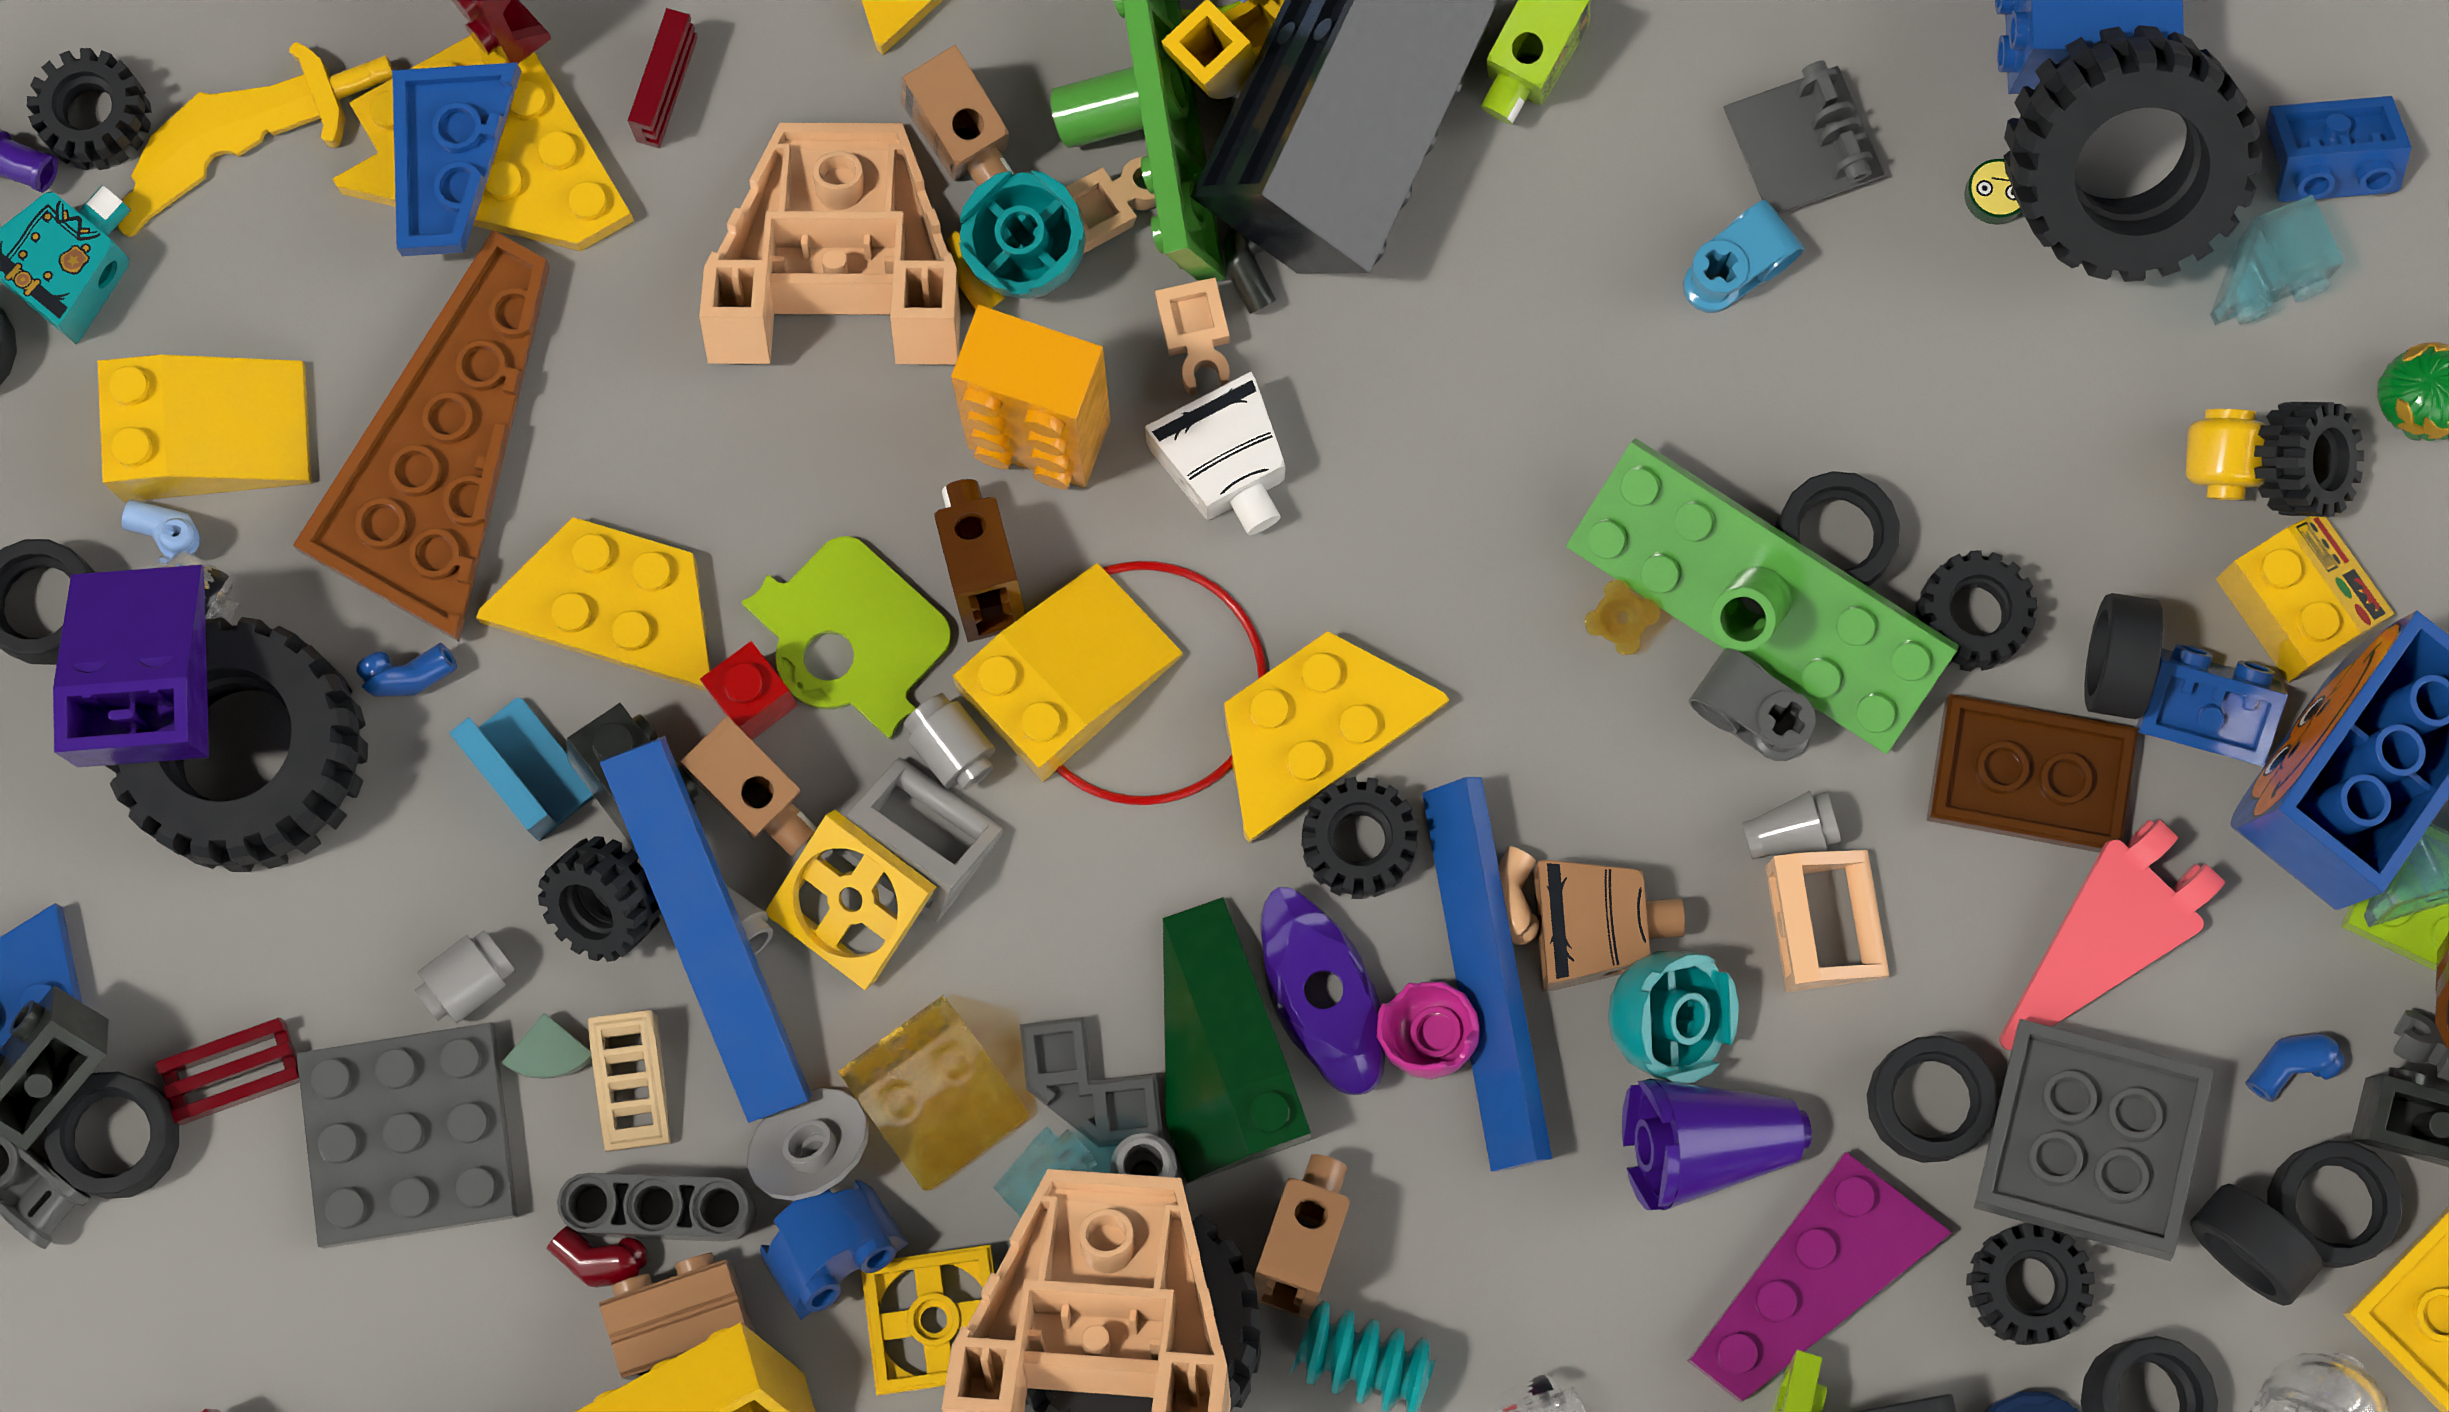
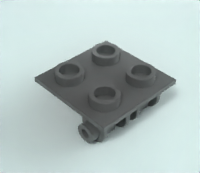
(1804, 139)

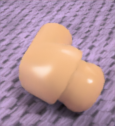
(1514, 871)

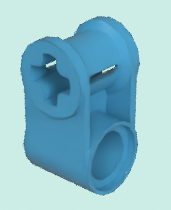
(1746, 253)

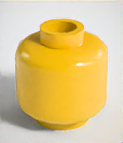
(2223, 453)

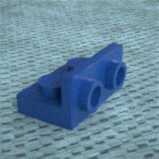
(2338, 148)
(2214, 705)

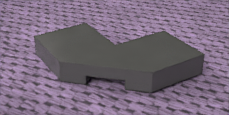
(1061, 1079)

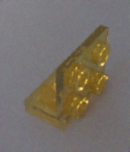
(934, 1093)

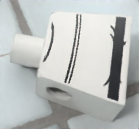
(1223, 453)

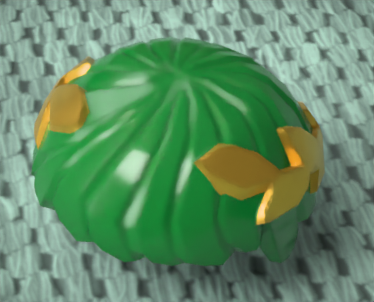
(2416, 392)

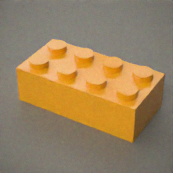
(1031, 398)

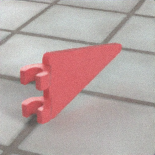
(2114, 927)

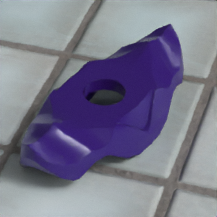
(1339, 1039)

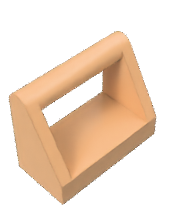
(1795, 925)

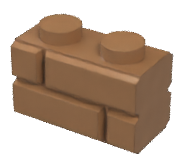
(673, 1315)

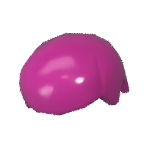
(1428, 1029)

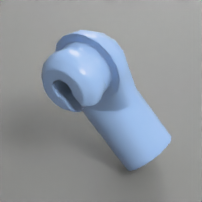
(168, 527)

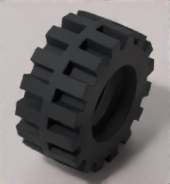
(2004, 585)
(582, 916)

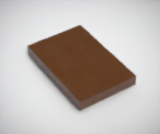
(2031, 774)

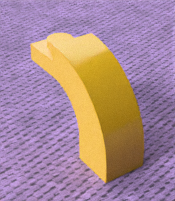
(1219, 46)

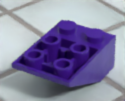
(132, 668)

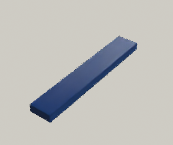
(706, 929)
(1487, 973)

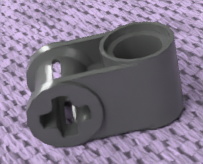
(1748, 702)
(34, 1195)

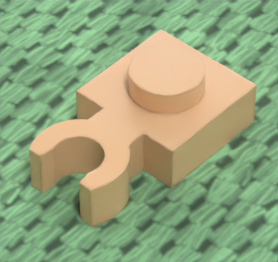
(1108, 203)
(1193, 325)

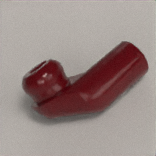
(598, 1265)

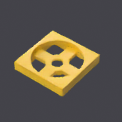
(825, 939)
(902, 1324)

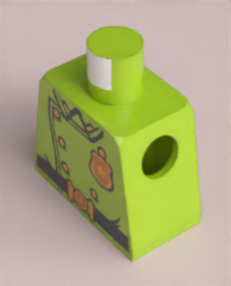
(1538, 29)

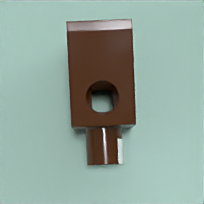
(978, 560)

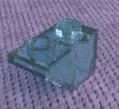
(2278, 258)
(1043, 1153)

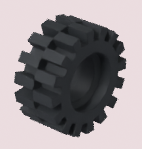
(70, 81)
(2309, 459)
(1359, 799)
(2069, 1276)

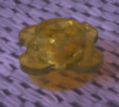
(1640, 615)

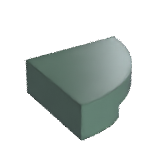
(547, 1052)

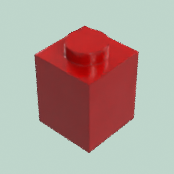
(749, 691)

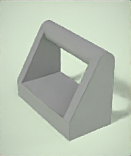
(938, 870)

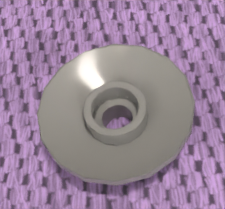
(808, 1145)

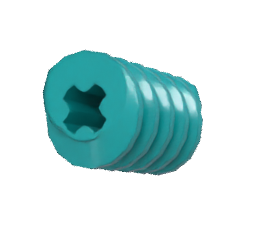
(1364, 1359)

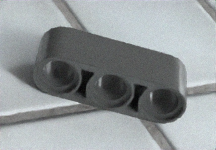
(625, 1201)

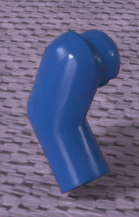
(408, 679)
(2294, 1055)

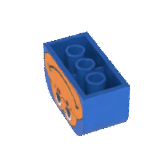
(2359, 768)

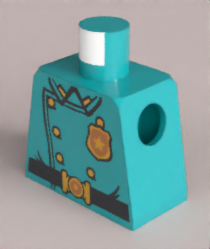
(64, 258)

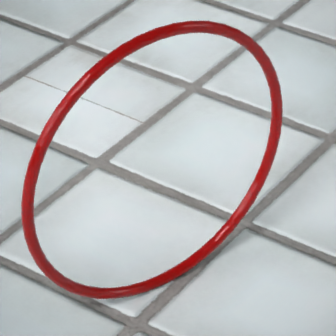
(1261, 669)

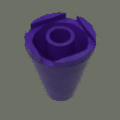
(1706, 1139)

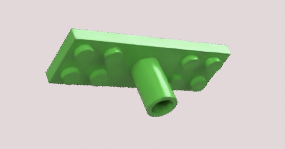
(1163, 103)
(1820, 627)

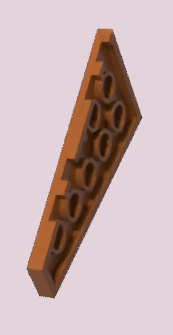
(425, 473)

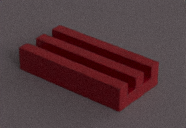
(662, 78)
(176, 1089)

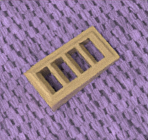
(624, 1024)

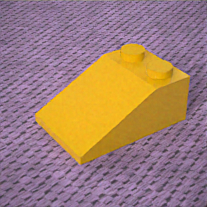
(202, 425)
(1066, 670)

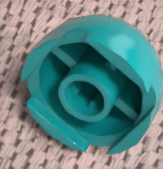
(1022, 234)
(1673, 1014)

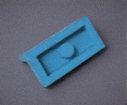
(524, 767)

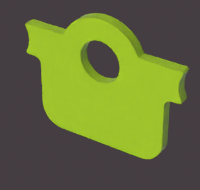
(867, 603)

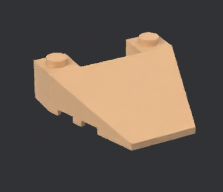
(836, 230)
(1095, 1300)

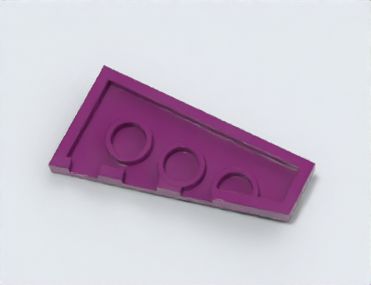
(1822, 1268)

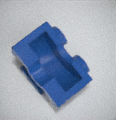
(827, 1240)

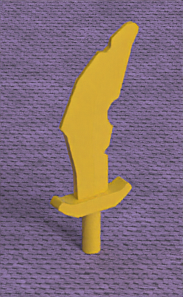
(236, 123)

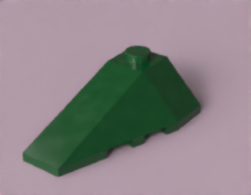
(1223, 1063)

